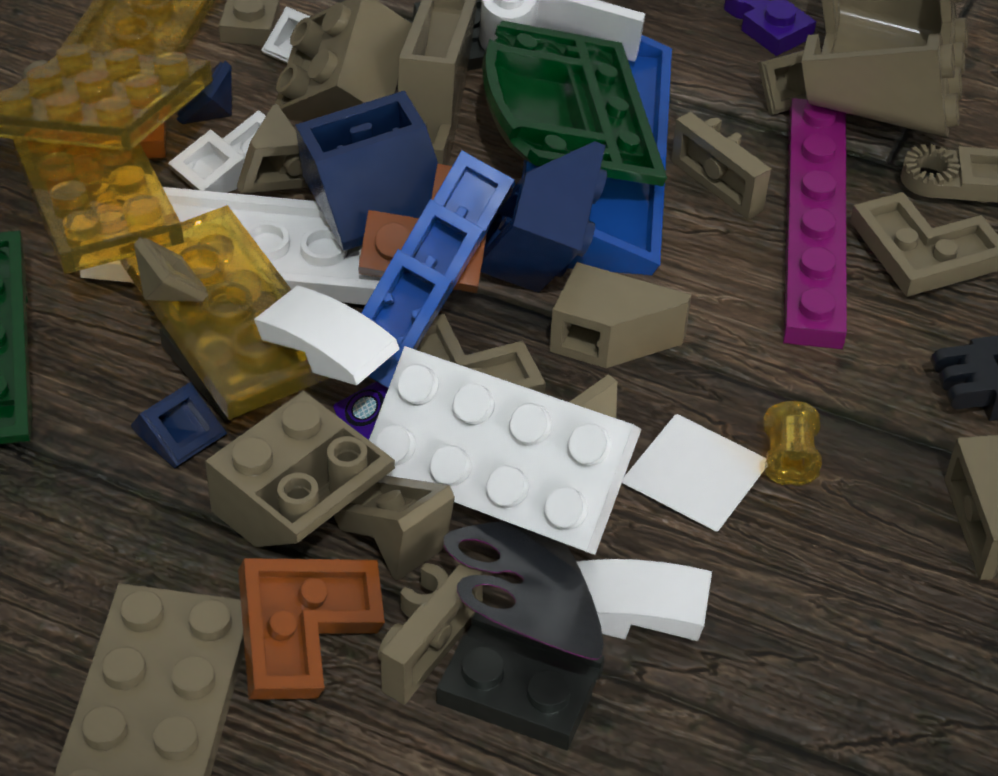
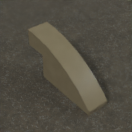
(436, 67)

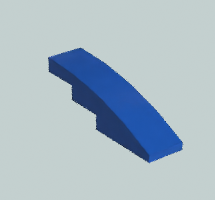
(436, 255)

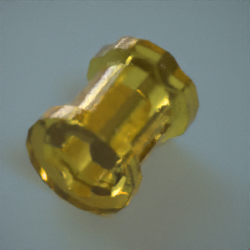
(792, 443)

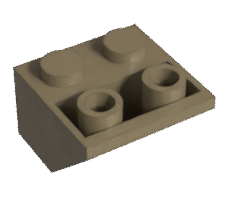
(341, 59)
(292, 473)

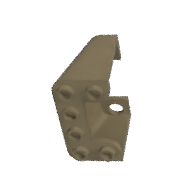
(890, 62)

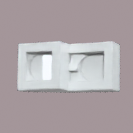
(216, 162)
(331, 334)
(648, 596)

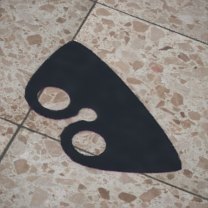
(551, 601)

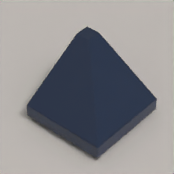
(179, 426)

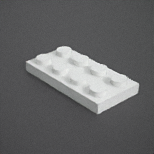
(505, 448)

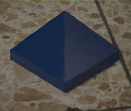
(213, 100)

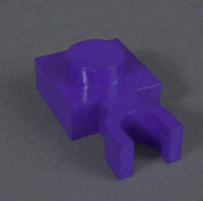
(773, 23)

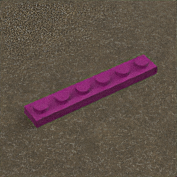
(816, 228)

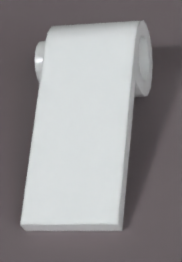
(578, 17)

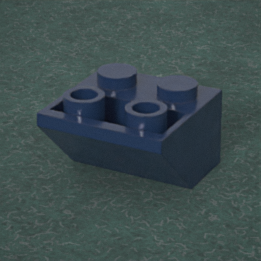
(365, 161)
(546, 220)

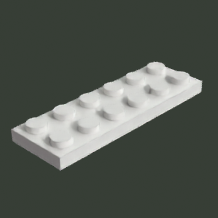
(289, 234)

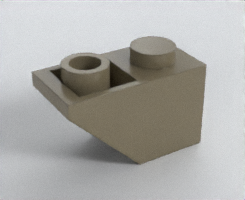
(615, 317)

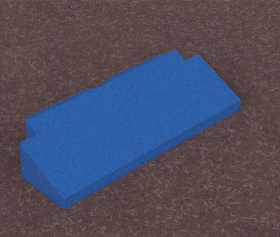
(629, 212)

